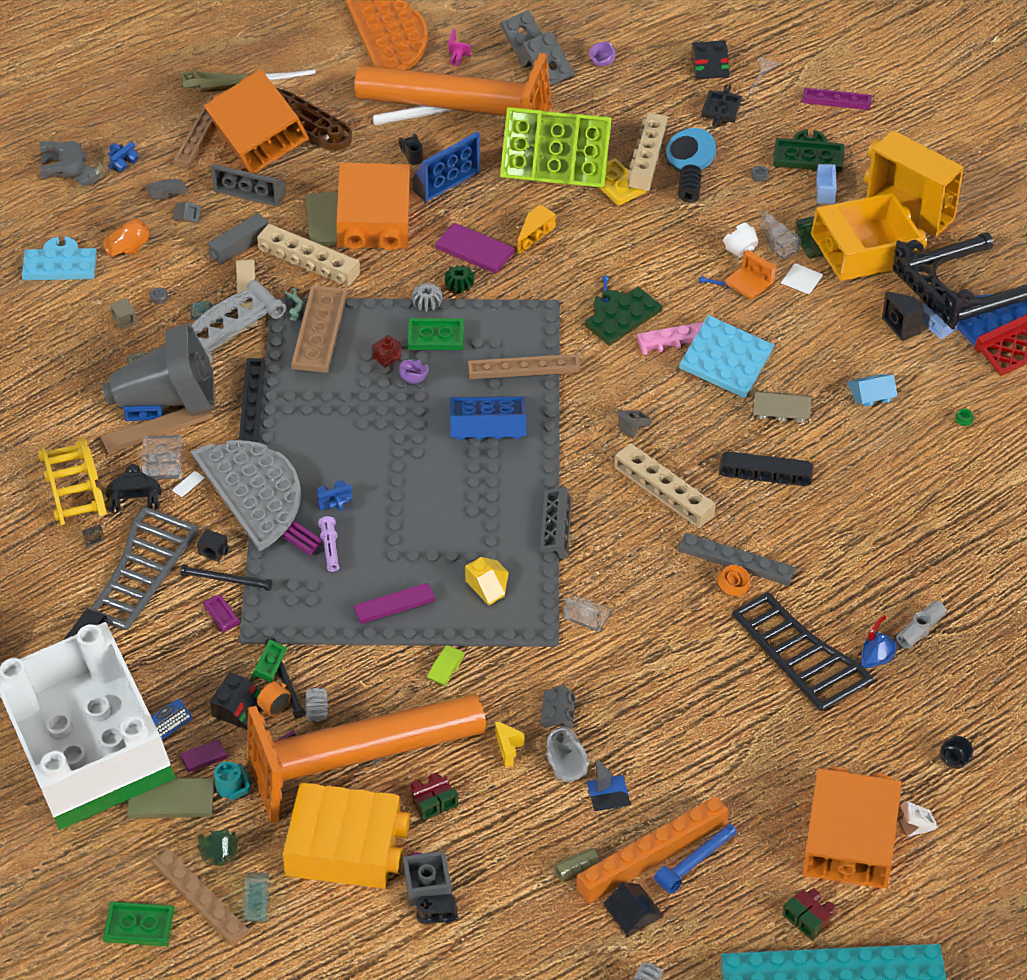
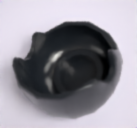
(956, 752)

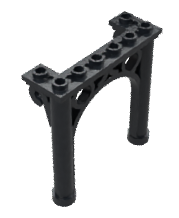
(947, 304)

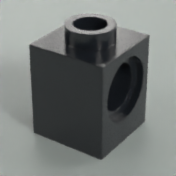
(212, 545)

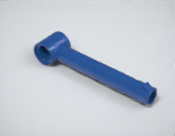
(671, 879)

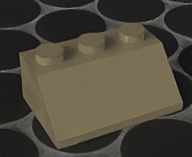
(782, 406)

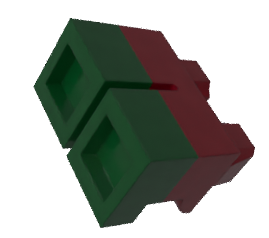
(434, 796)
(807, 913)

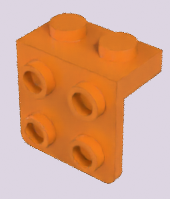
(753, 276)

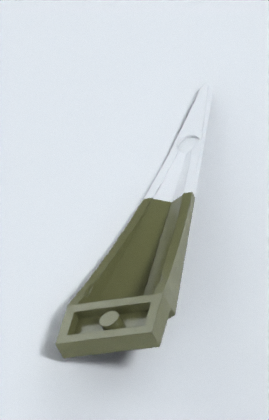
(214, 81)

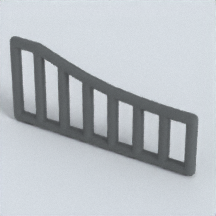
(127, 555)

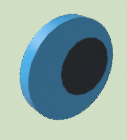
(691, 147)

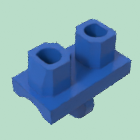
(119, 154)
(335, 497)

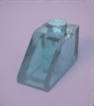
(256, 896)

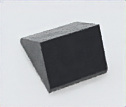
(632, 908)

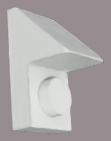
(916, 819)

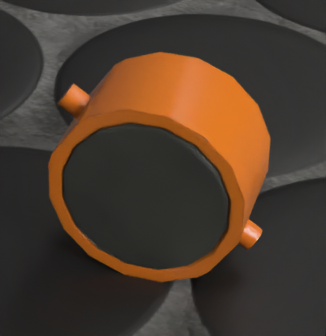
(274, 698)

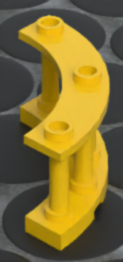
(77, 451)

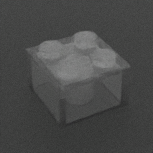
(163, 456)

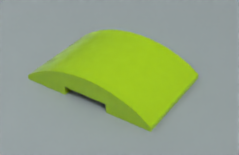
(555, 147)

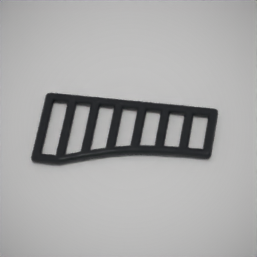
(819, 645)

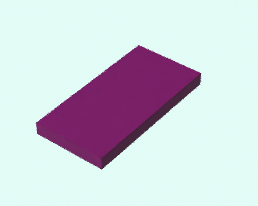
(474, 248)

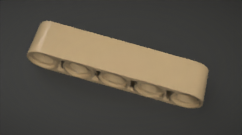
(245, 273)

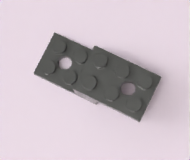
(533, 43)

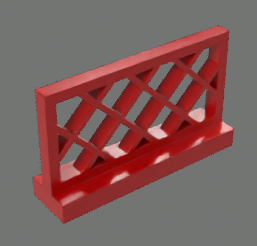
(1002, 334)

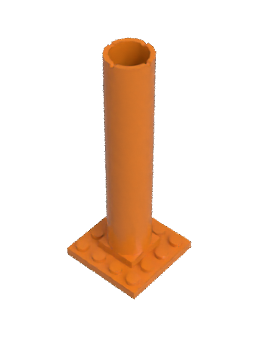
(455, 91)
(354, 743)

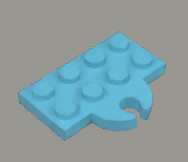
(59, 262)

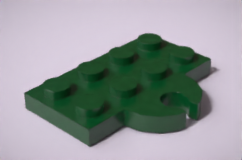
(808, 152)
(621, 313)

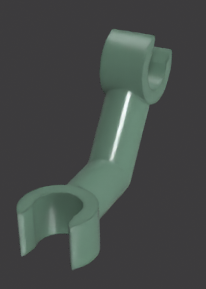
(299, 304)

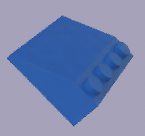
(448, 168)
(487, 417)

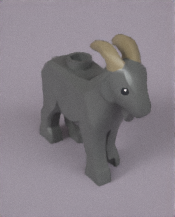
(70, 162)

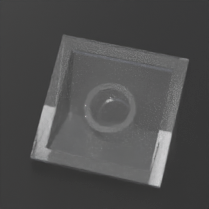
(586, 612)

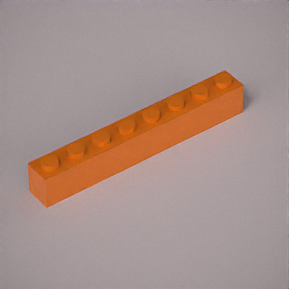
(652, 849)

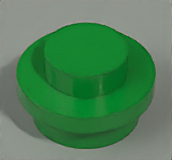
(964, 417)

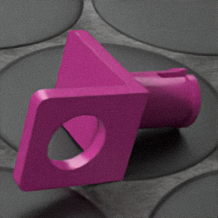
(457, 49)

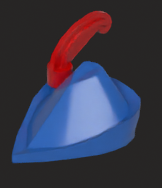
(878, 647)

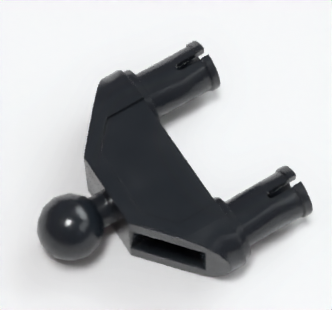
(133, 485)

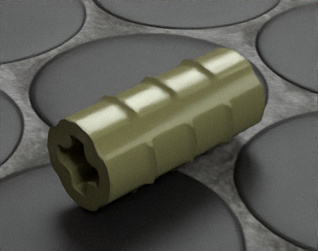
(576, 864)

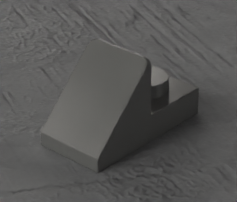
(631, 421)

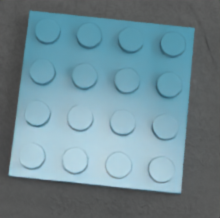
(726, 356)

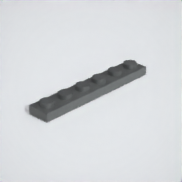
(728, 556)

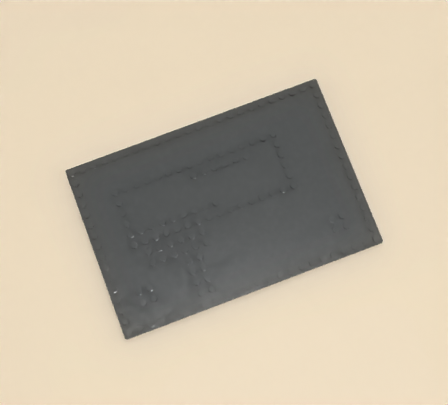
(418, 495)

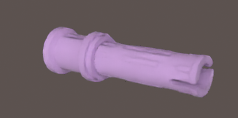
(329, 536)

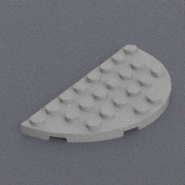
(254, 485)

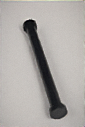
(185, 570)
(298, 711)

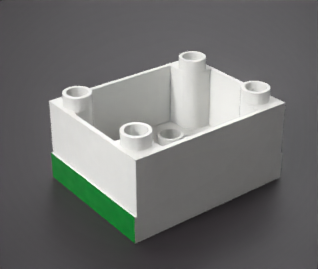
(83, 725)

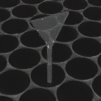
(765, 66)

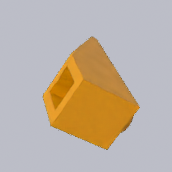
(536, 225)

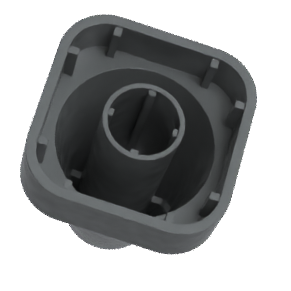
(167, 375)

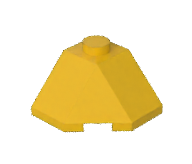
(487, 579)

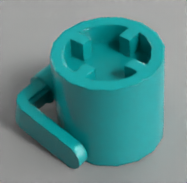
(229, 780)

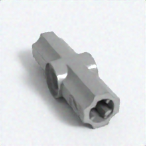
(921, 624)

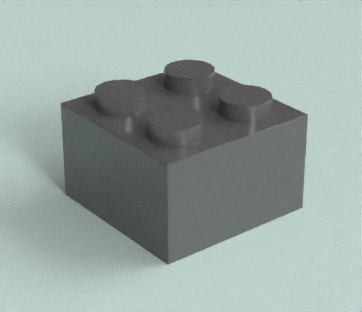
(426, 876)

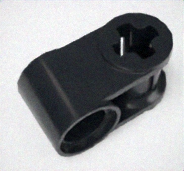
(412, 149)
(439, 909)

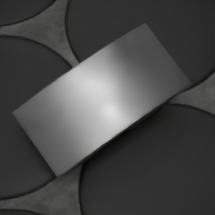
(163, 188)

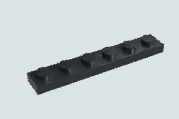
(252, 399)

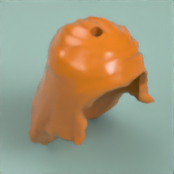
(126, 238)

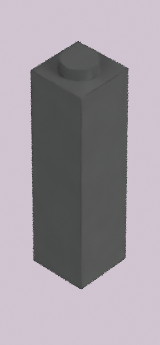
(237, 239)

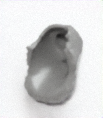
(566, 755)

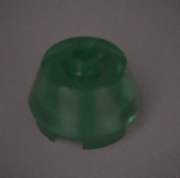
(218, 847)

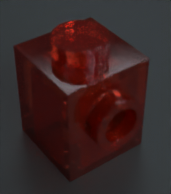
(386, 350)

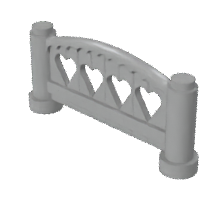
(263, 303)

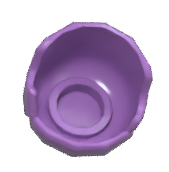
(602, 54)
(413, 371)

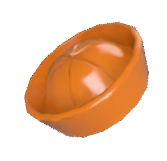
(734, 580)

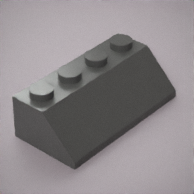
(248, 185)

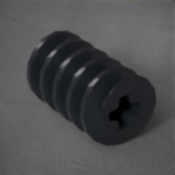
(689, 183)

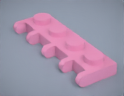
(668, 337)

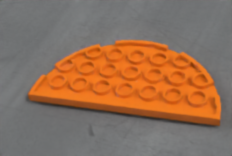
(390, 32)

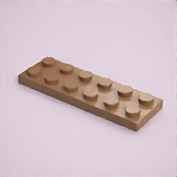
(319, 329)

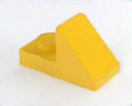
(508, 740)

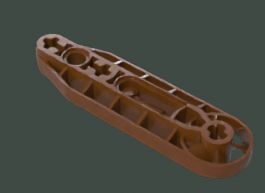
(318, 124)

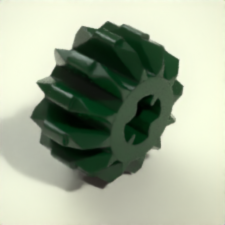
(459, 278)

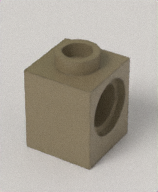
(123, 314)

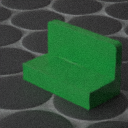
(269, 661)

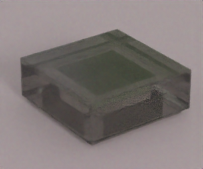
(93, 535)

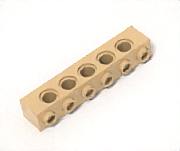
(647, 151)
(308, 255)
(664, 485)

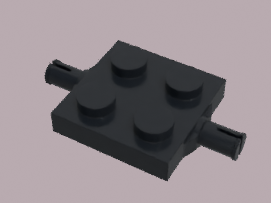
(721, 106)

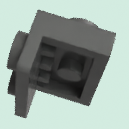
(558, 707)

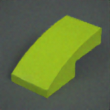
(445, 665)

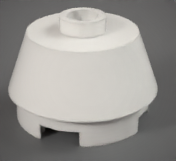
(741, 240)

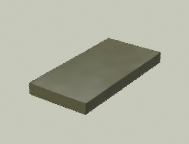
(322, 218)
(175, 799)

